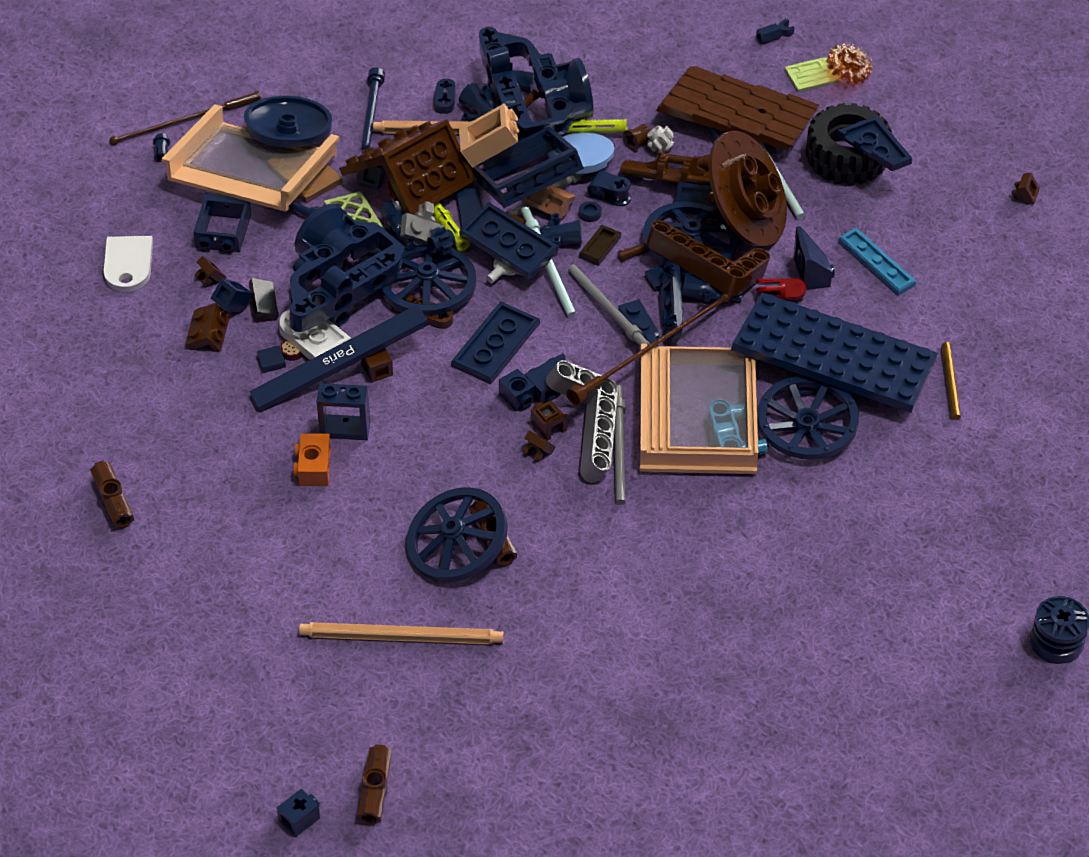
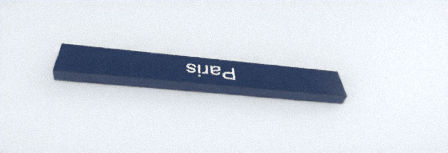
(339, 358)

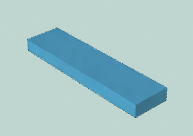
(877, 261)

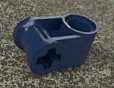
(608, 187)

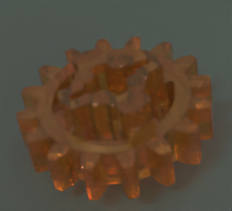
(849, 63)

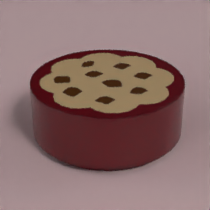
(289, 351)

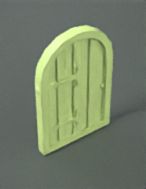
(811, 74)

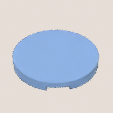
(593, 150)

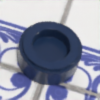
(590, 211)

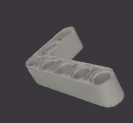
(599, 416)

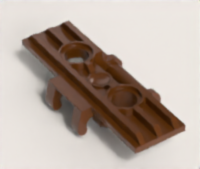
(660, 169)

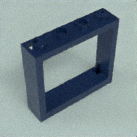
(534, 178)

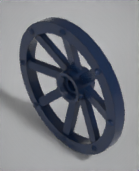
(693, 227)
(430, 275)
(807, 420)
(455, 532)

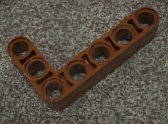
(704, 262)

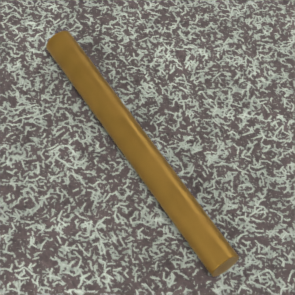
(950, 381)

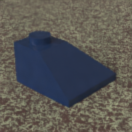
(811, 262)

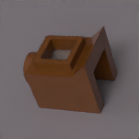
(546, 416)

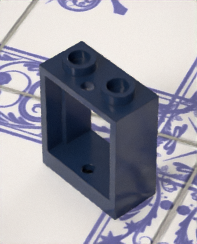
(215, 206)
(344, 425)

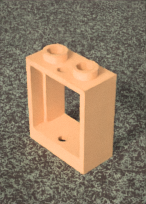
(488, 135)

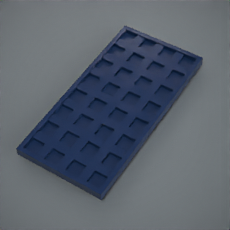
(835, 352)

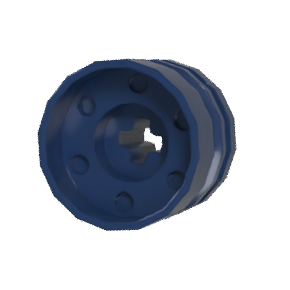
(1059, 629)

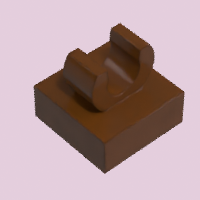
(1026, 189)
(208, 270)
(539, 444)

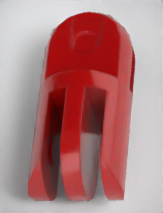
(787, 289)

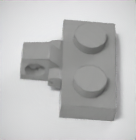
(418, 226)

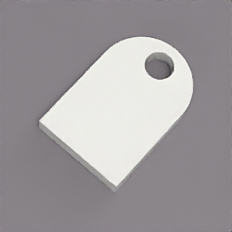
(128, 259)
(315, 340)

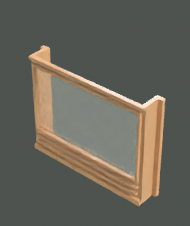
(238, 166)
(698, 411)

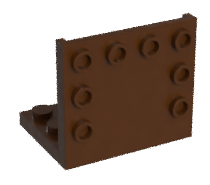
(419, 162)

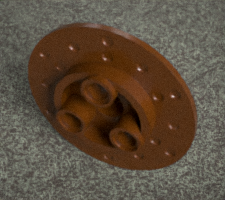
(747, 189)

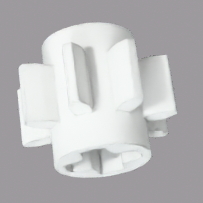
(660, 138)

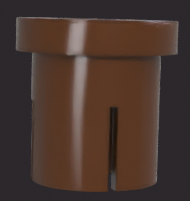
(635, 137)

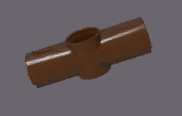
(112, 494)
(508, 552)
(373, 796)

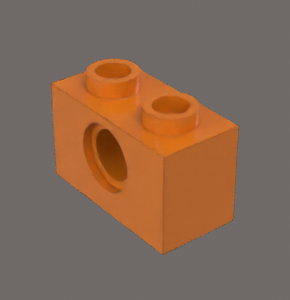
(314, 459)

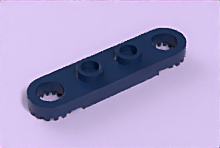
(671, 300)

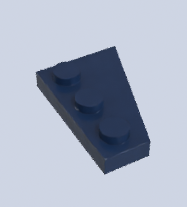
(876, 142)

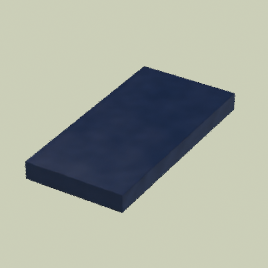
(509, 240)
(495, 342)

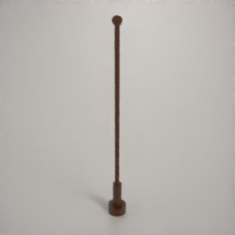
(578, 394)

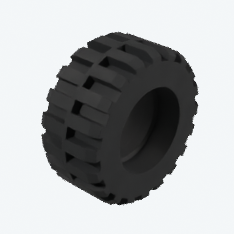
(835, 160)

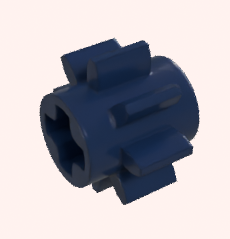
(441, 241)

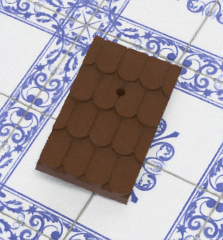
(738, 106)

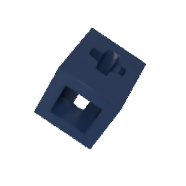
(298, 812)

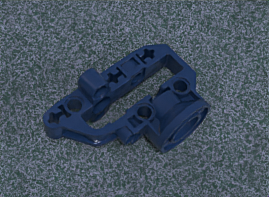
(562, 85)
(323, 245)

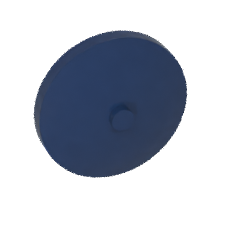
(287, 121)

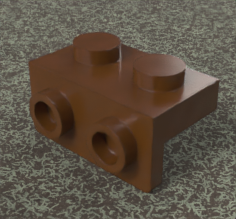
(207, 328)

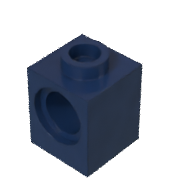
(231, 295)
(517, 390)

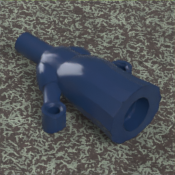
(476, 100)
(392, 213)
(562, 233)
(698, 289)

